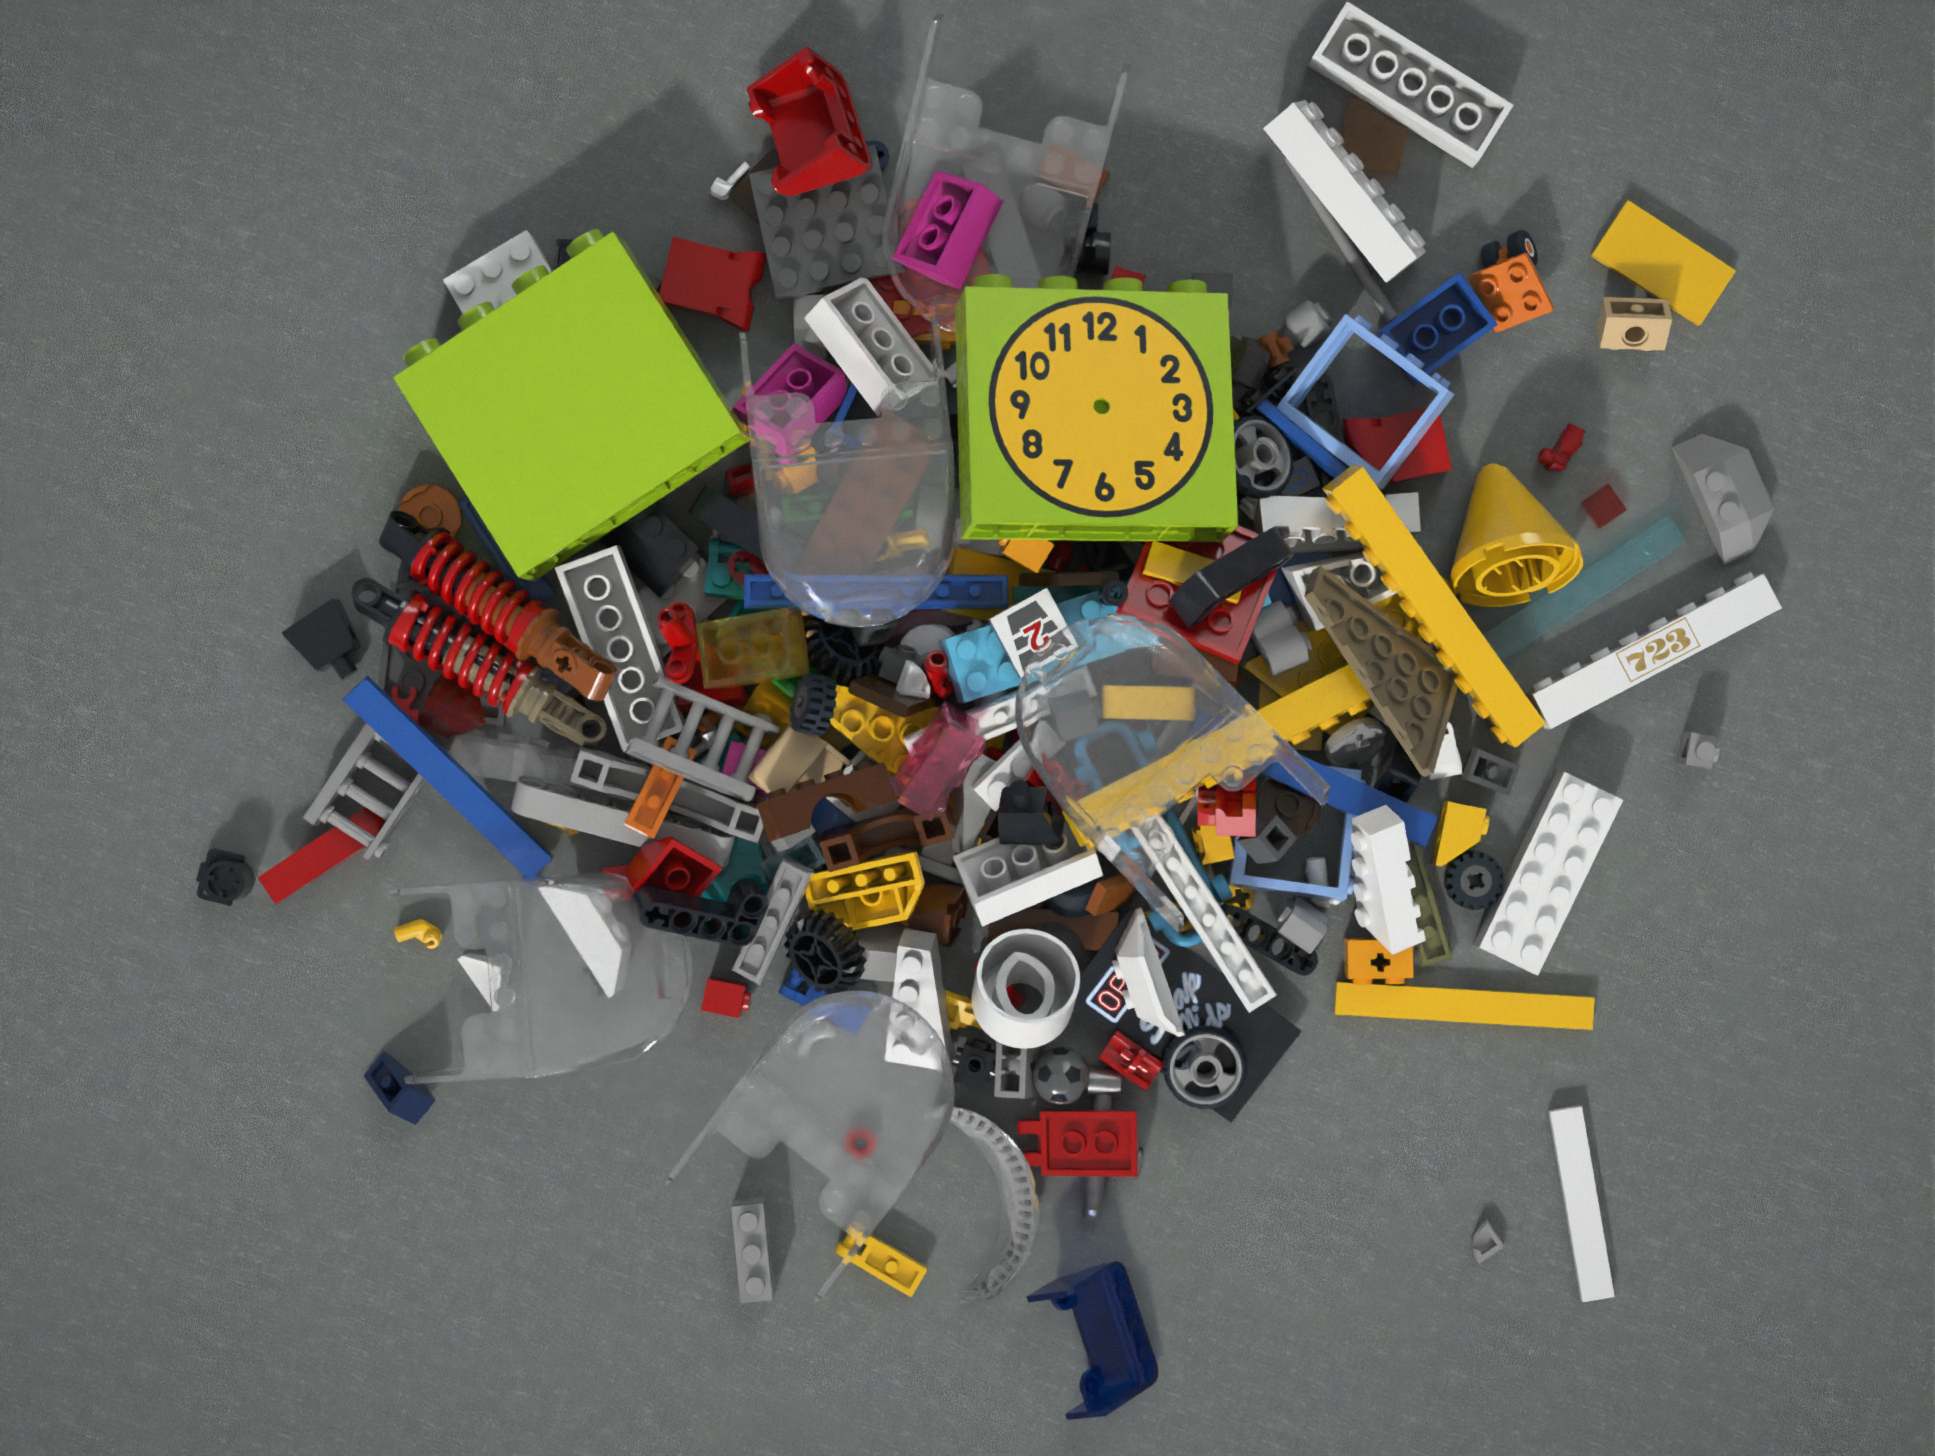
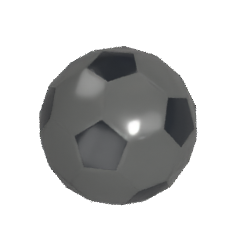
(1061, 1075)

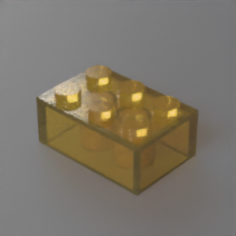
(752, 648)

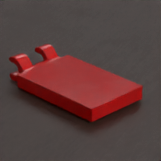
(1084, 1142)

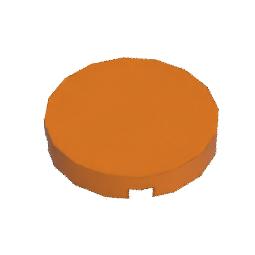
(433, 508)

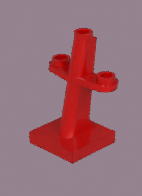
(684, 665)

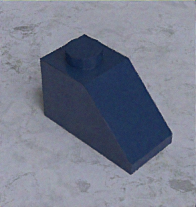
(400, 1099)

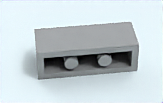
(753, 1250)

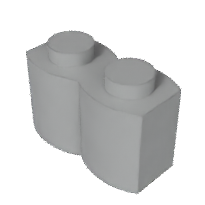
(1279, 639)
(1301, 923)

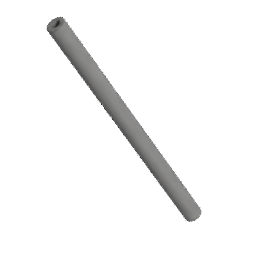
(1348, 250)

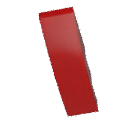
(317, 857)

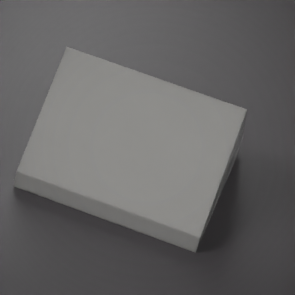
(880, 950)

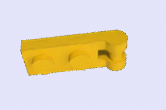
(885, 1263)

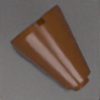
(940, 911)

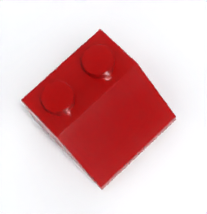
(671, 867)

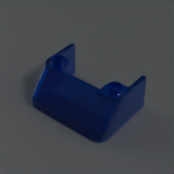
(1111, 1334)

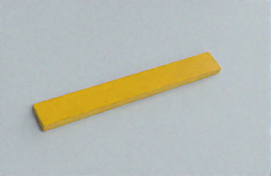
(1464, 1005)

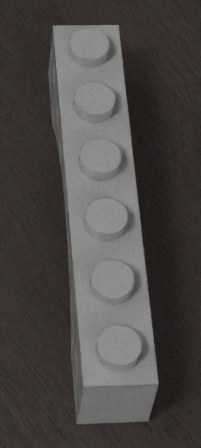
(625, 778)

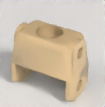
(794, 760)

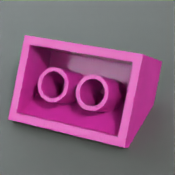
(948, 229)
(801, 373)

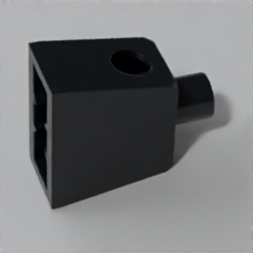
(326, 639)
(1398, 766)
(1029, 816)

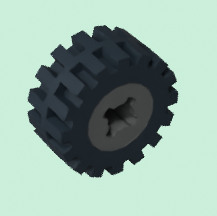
(813, 704)
(1464, 873)

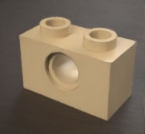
(1634, 323)

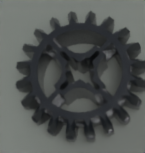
(838, 652)
(825, 952)

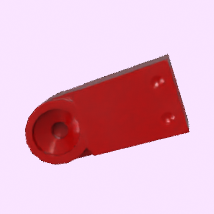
(712, 281)
(1379, 438)

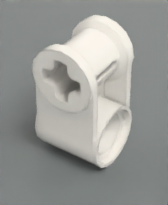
(1449, 759)

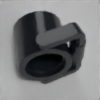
(224, 879)

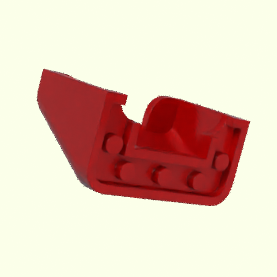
(810, 124)

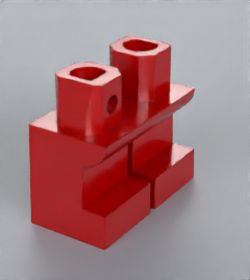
(1228, 810)

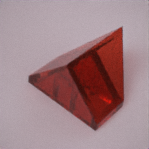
(451, 709)

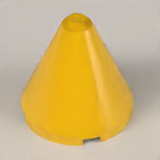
(1510, 545)

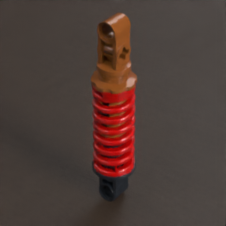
(494, 604)

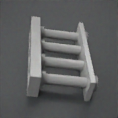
(707, 771)
(342, 784)

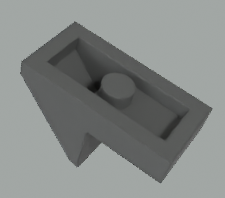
(1490, 771)

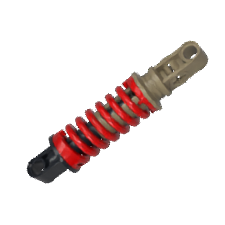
(475, 662)

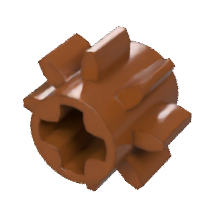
(1278, 348)

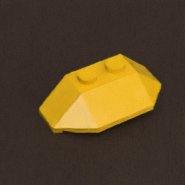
(869, 893)

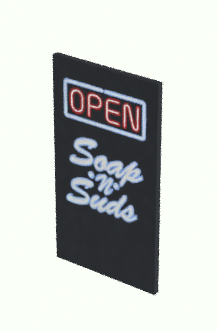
(1201, 999)

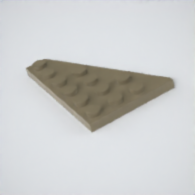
(1391, 664)

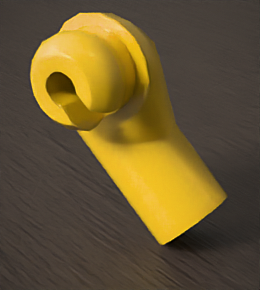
(421, 930)

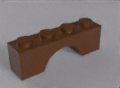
(792, 812)
(859, 840)
(1090, 928)

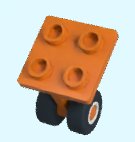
(1510, 282)

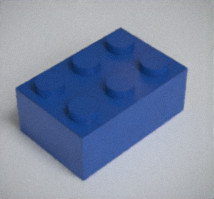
(1440, 325)

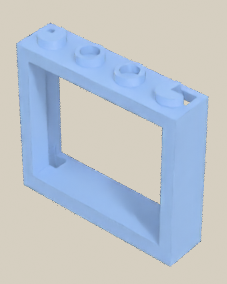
(1320, 363)
(1344, 880)

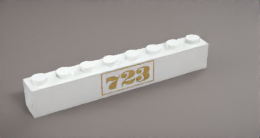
(1654, 650)

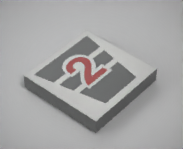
(1027, 627)

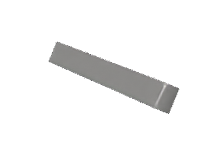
(605, 817)

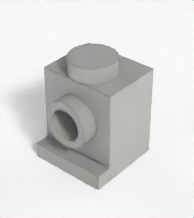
(1698, 750)

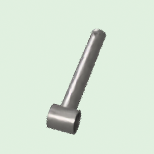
(1103, 1085)

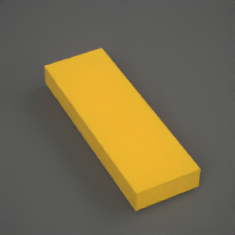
(1176, 565)

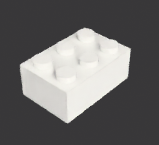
(493, 273)

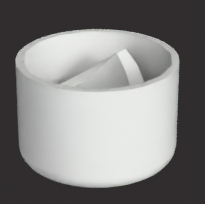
(1030, 959)

